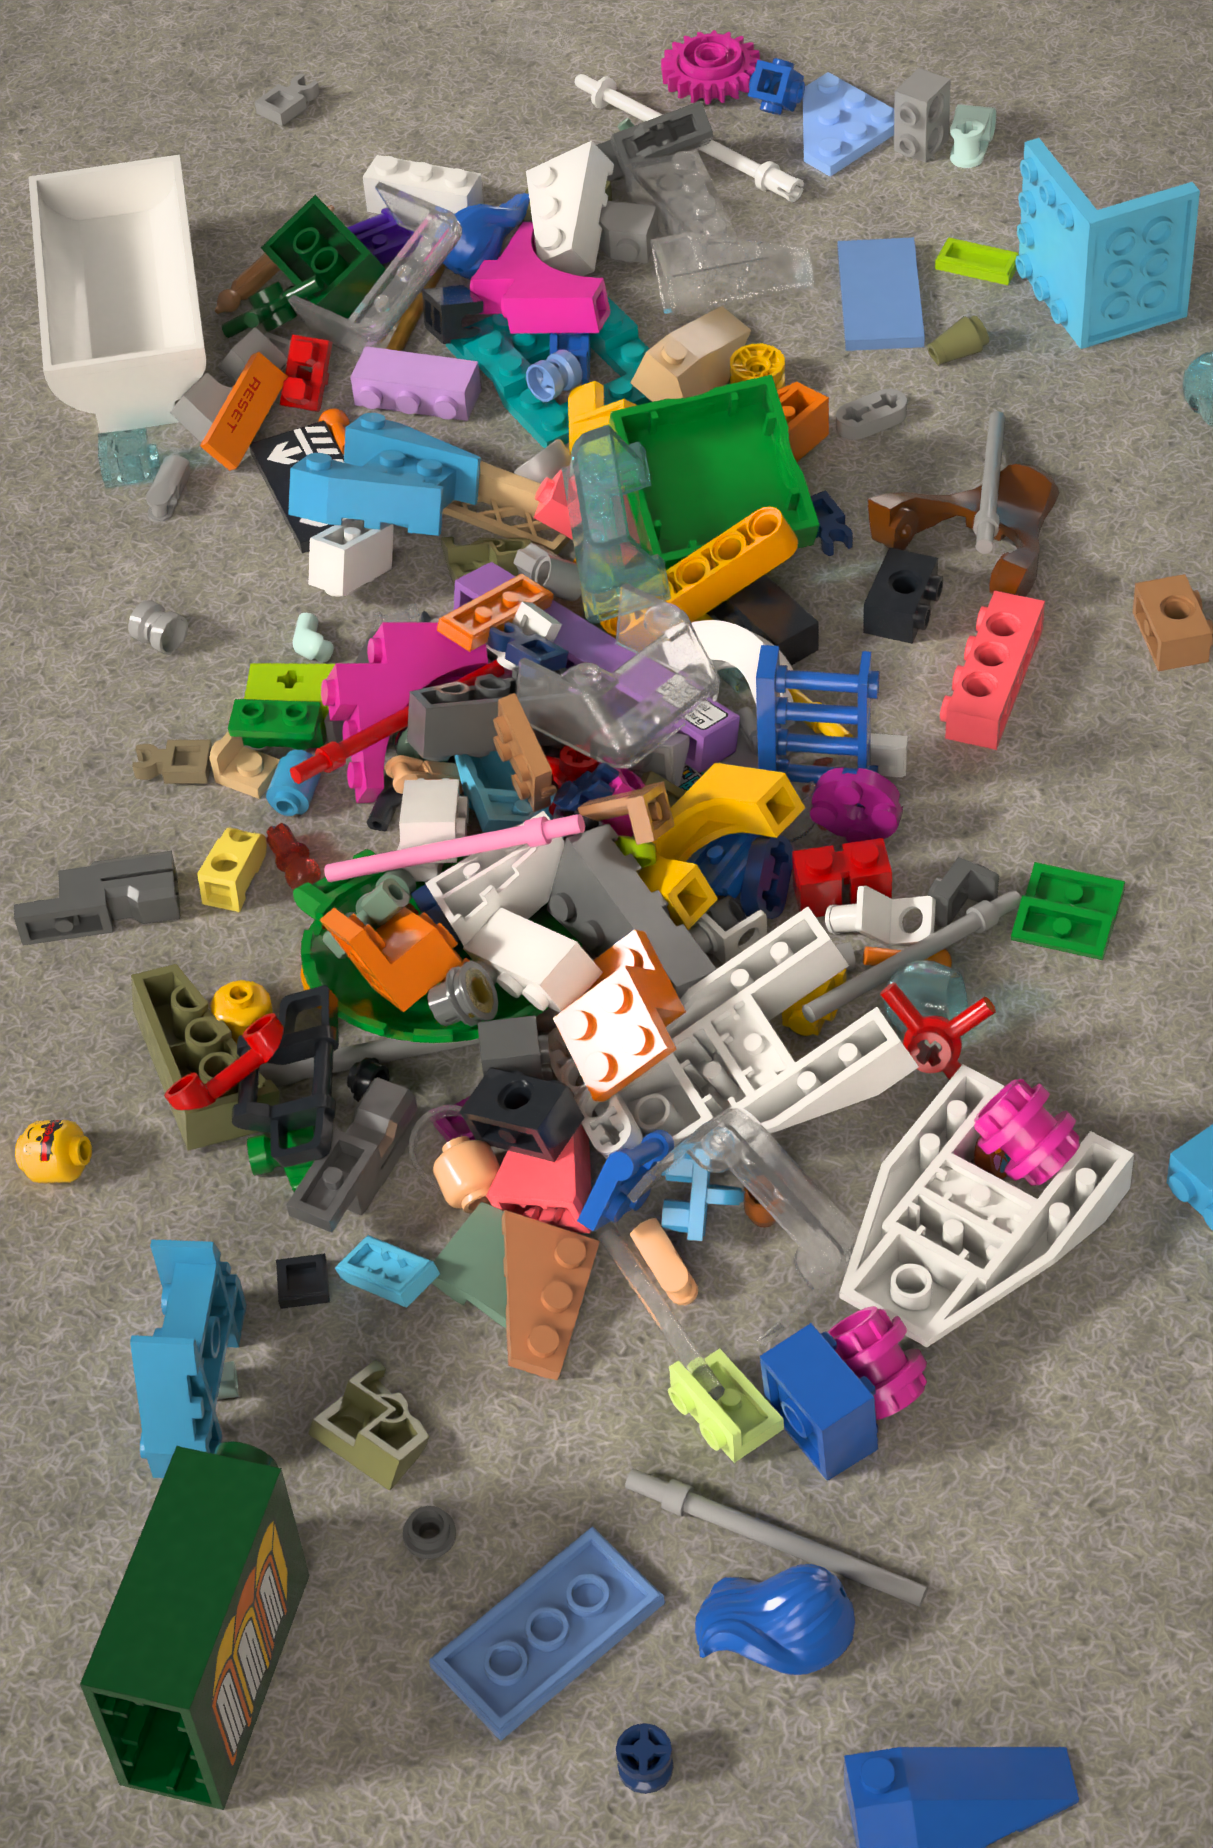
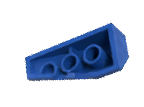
(954, 1794)

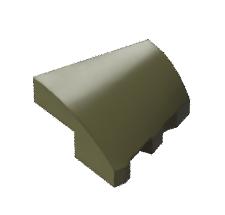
(469, 557)
(372, 1428)

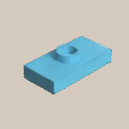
(387, 1271)

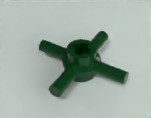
(272, 306)

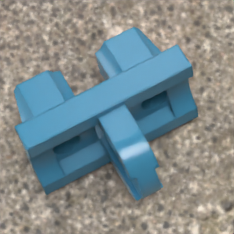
(692, 1214)

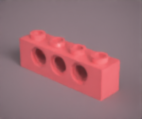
(992, 670)

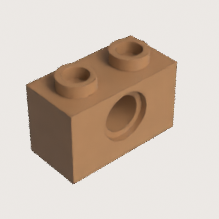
(1172, 622)

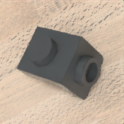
(962, 882)

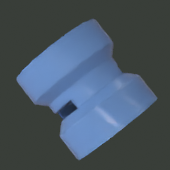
(552, 376)

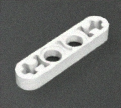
(598, 1127)

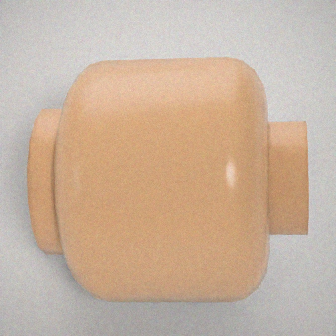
(466, 1172)

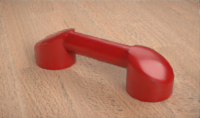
(264, 1040)

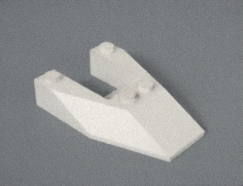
(737, 1059)
(957, 1239)

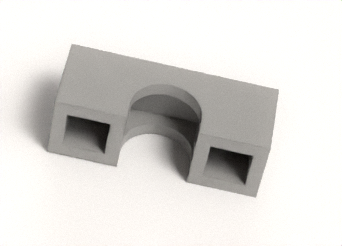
(206, 397)

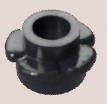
(363, 1074)

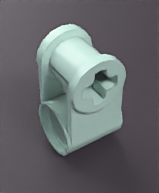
(972, 132)

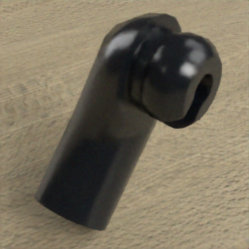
(384, 809)

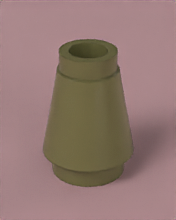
(958, 341)

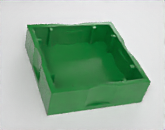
(713, 466)

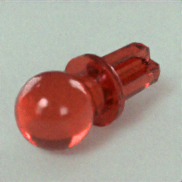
(292, 856)

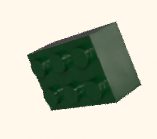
(323, 246)

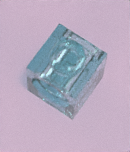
(127, 458)

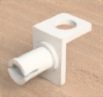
(881, 917)
(725, 944)

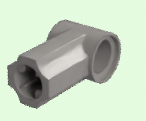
(549, 571)

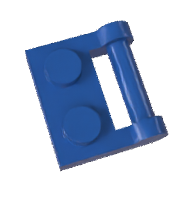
(619, 1176)

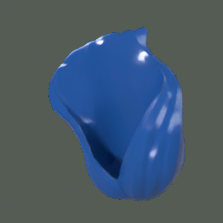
(484, 232)
(784, 1623)

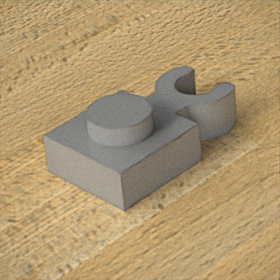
(285, 103)

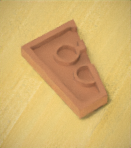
(544, 1288)

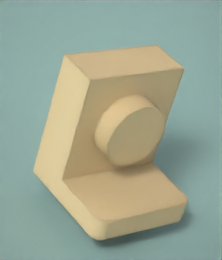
(241, 766)

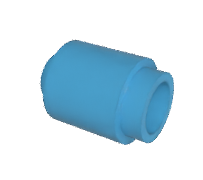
(286, 795)

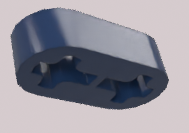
(767, 876)

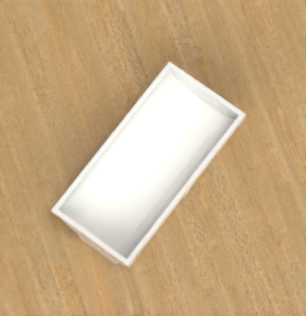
(117, 290)

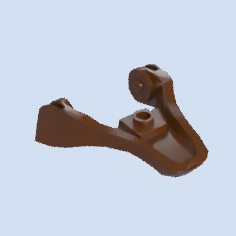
(1023, 503)

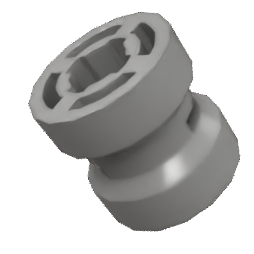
(154, 625)

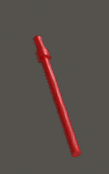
(334, 754)

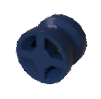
(643, 1744)

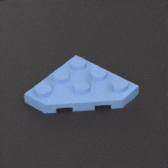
(841, 123)

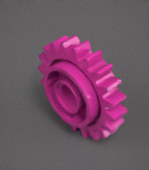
(709, 66)

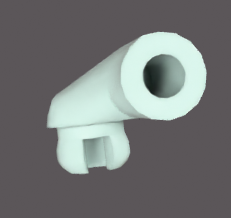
(309, 642)

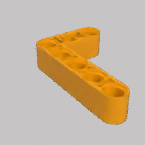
(727, 564)

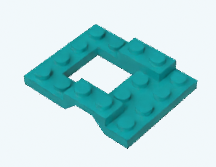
(507, 357)

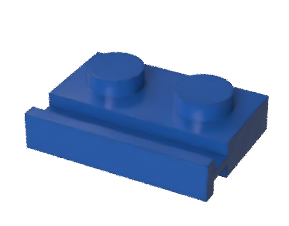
(724, 862)

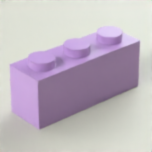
(416, 383)

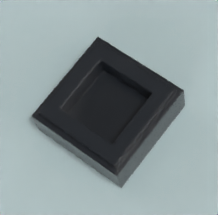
(302, 1281)

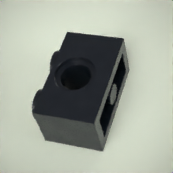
(902, 595)
(522, 1114)

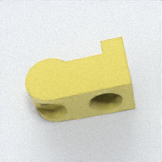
(231, 868)

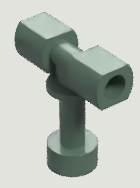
(380, 905)

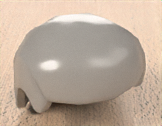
(546, 462)

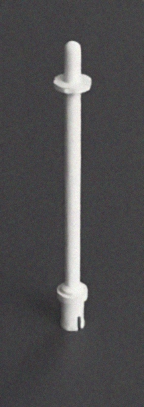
(766, 175)

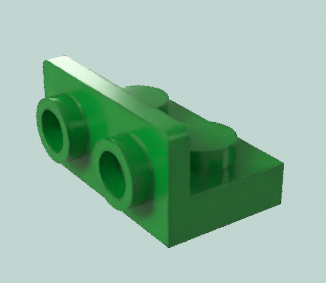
(278, 723)

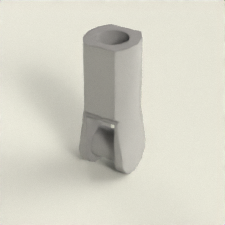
(167, 487)

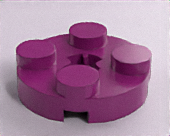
(836, 810)

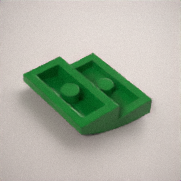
(1068, 911)

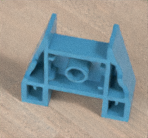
(385, 477)
(184, 1360)

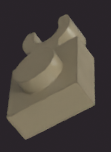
(179, 763)

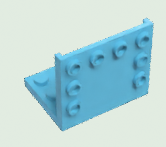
(1108, 266)

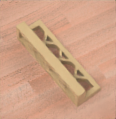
(508, 497)

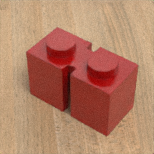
(820, 873)

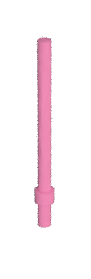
(534, 833)

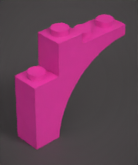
(536, 295)
(400, 661)

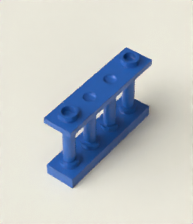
(776, 710)

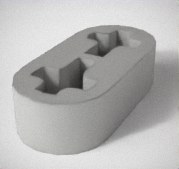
(871, 414)

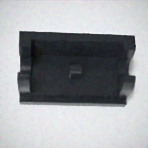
(445, 309)

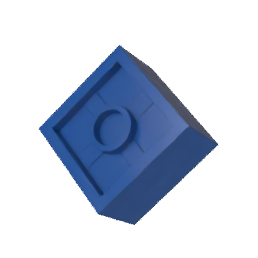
(821, 1400)

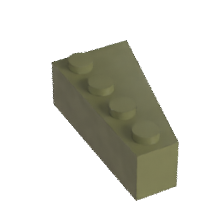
(186, 1040)

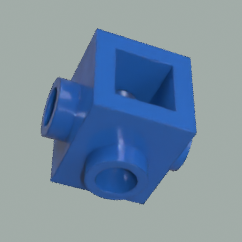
(776, 86)

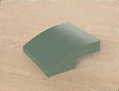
(474, 1266)

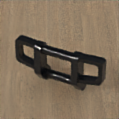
(304, 1112)

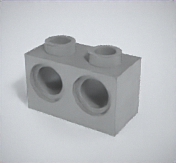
(921, 115)

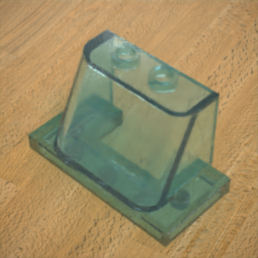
(605, 553)

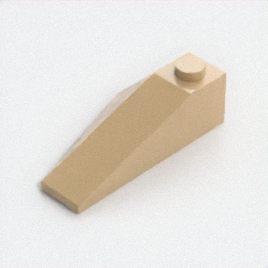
(691, 357)

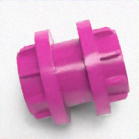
(1027, 1132)
(872, 1349)

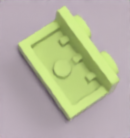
(736, 1420)

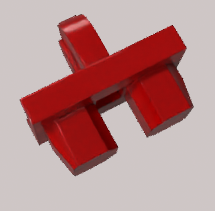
(306, 388)

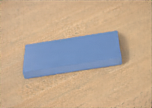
(880, 294)
(546, 1632)

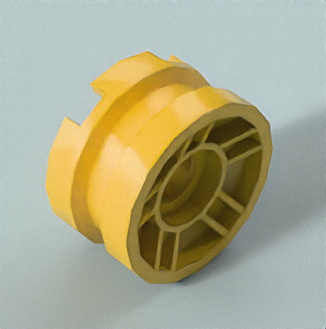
(757, 361)

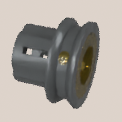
(464, 996)

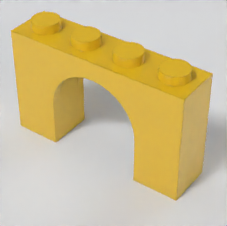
(718, 804)

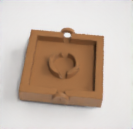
(520, 746)

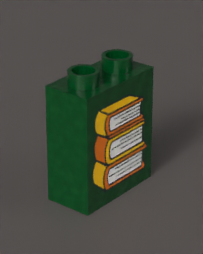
(198, 1625)

